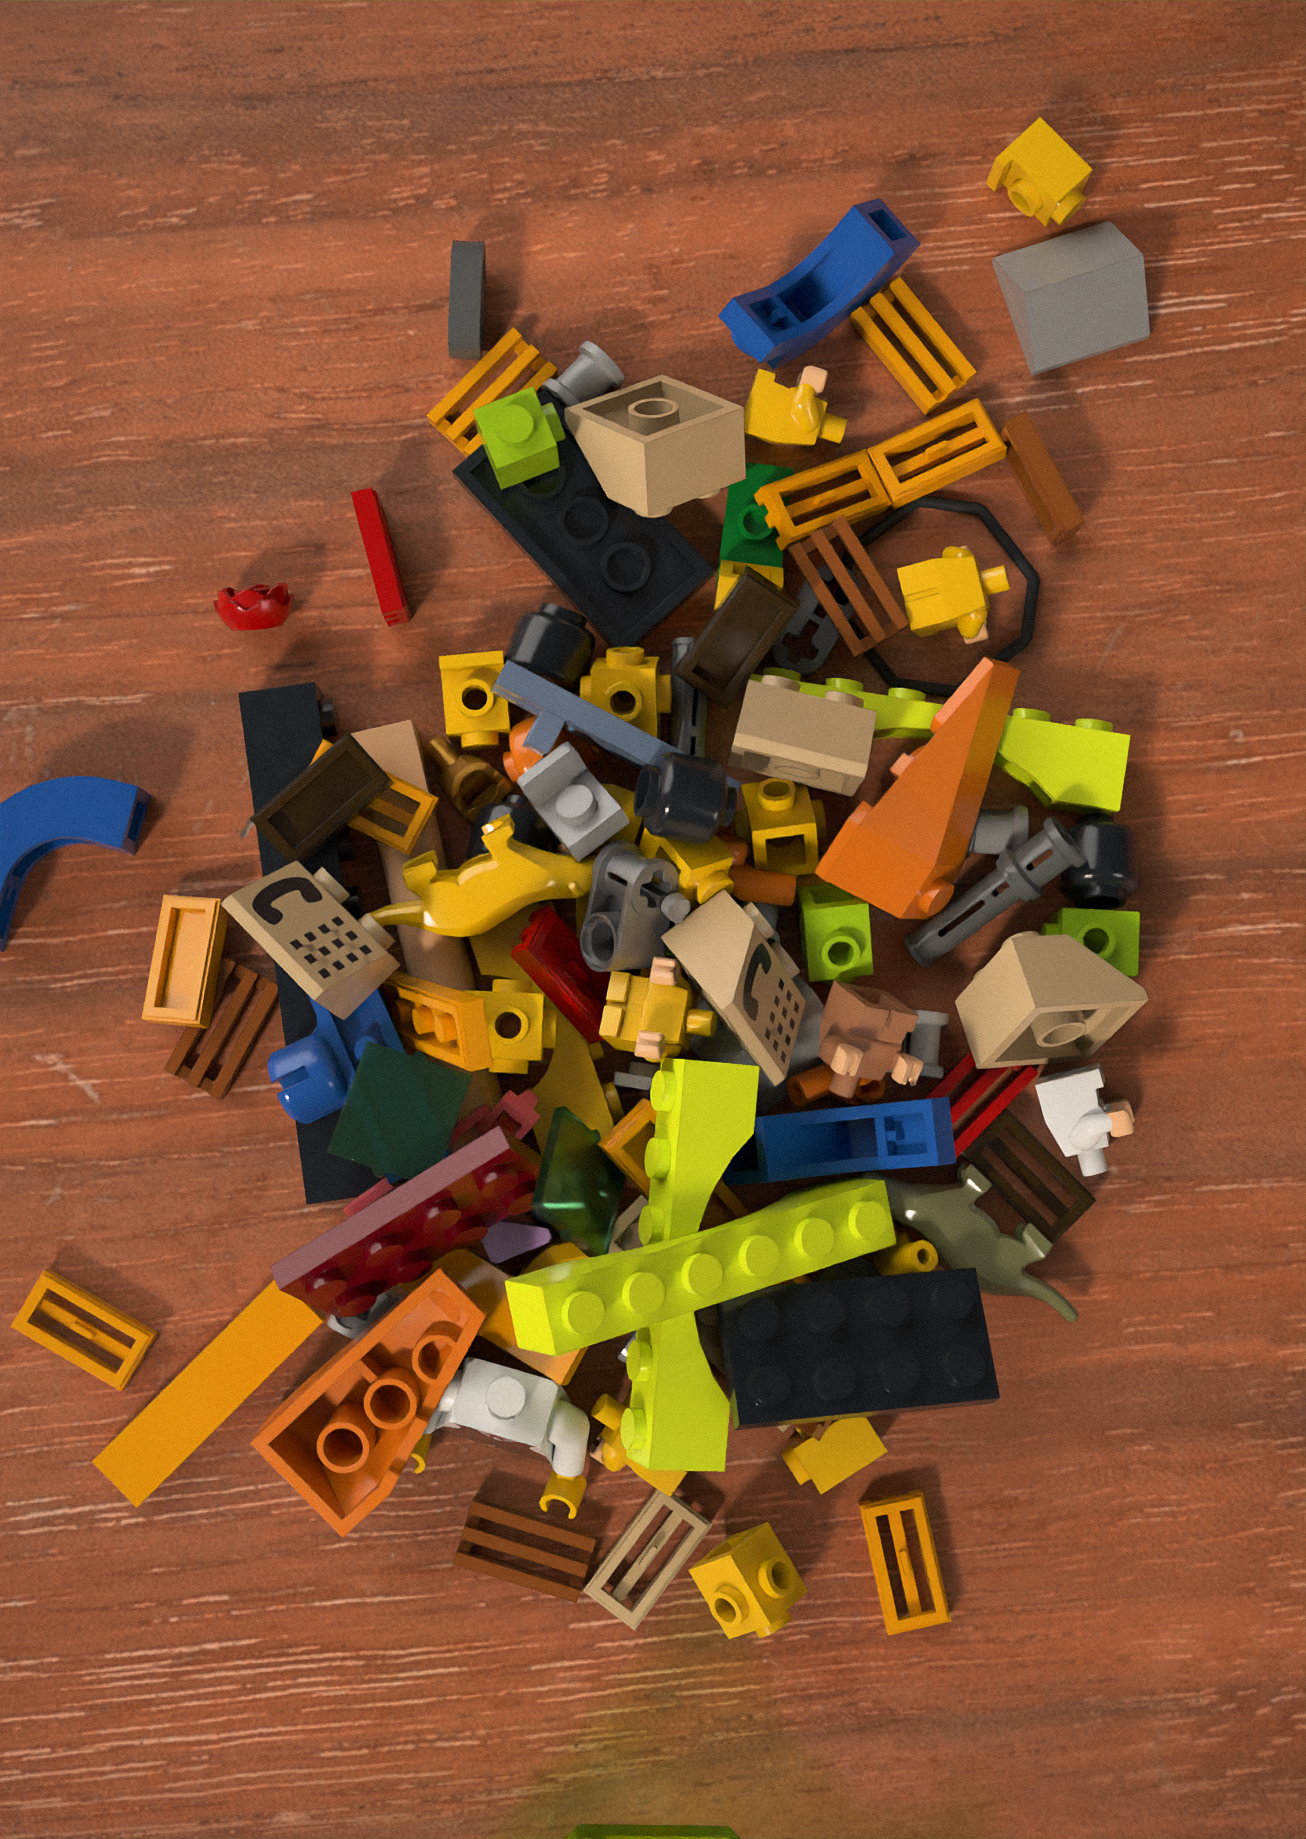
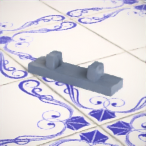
(560, 710)

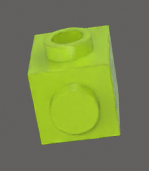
(519, 436)
(1104, 932)
(833, 934)

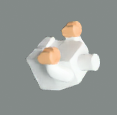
(1080, 1117)

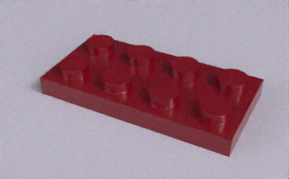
(413, 1226)

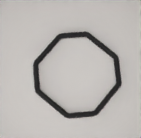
(1006, 543)

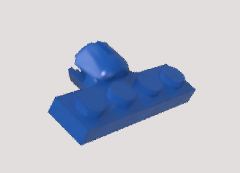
(322, 1066)

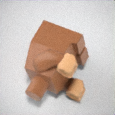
(864, 1037)

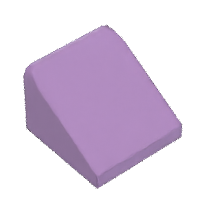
(513, 1238)

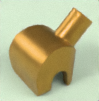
(466, 779)

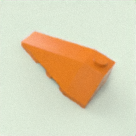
(920, 830)
(366, 1408)

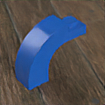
(823, 289)
(63, 815)
(845, 1141)

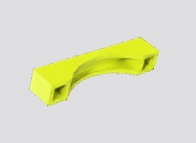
(1059, 764)
(701, 1122)
(638, 1287)

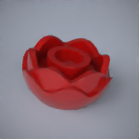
(254, 607)

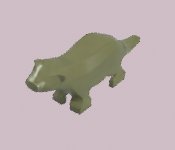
(971, 1238)

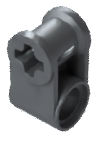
(626, 915)

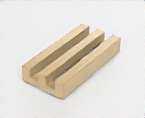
(613, 1601)

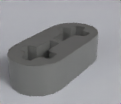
(467, 300)
(826, 635)

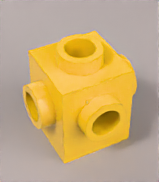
(632, 672)
(780, 826)
(537, 1028)
(749, 1582)

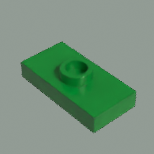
(745, 530)

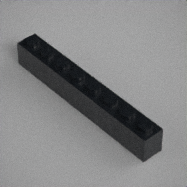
(281, 739)

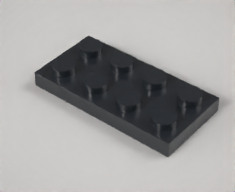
(600, 555)
(856, 1348)

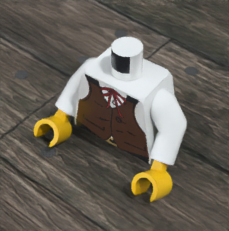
(518, 1416)

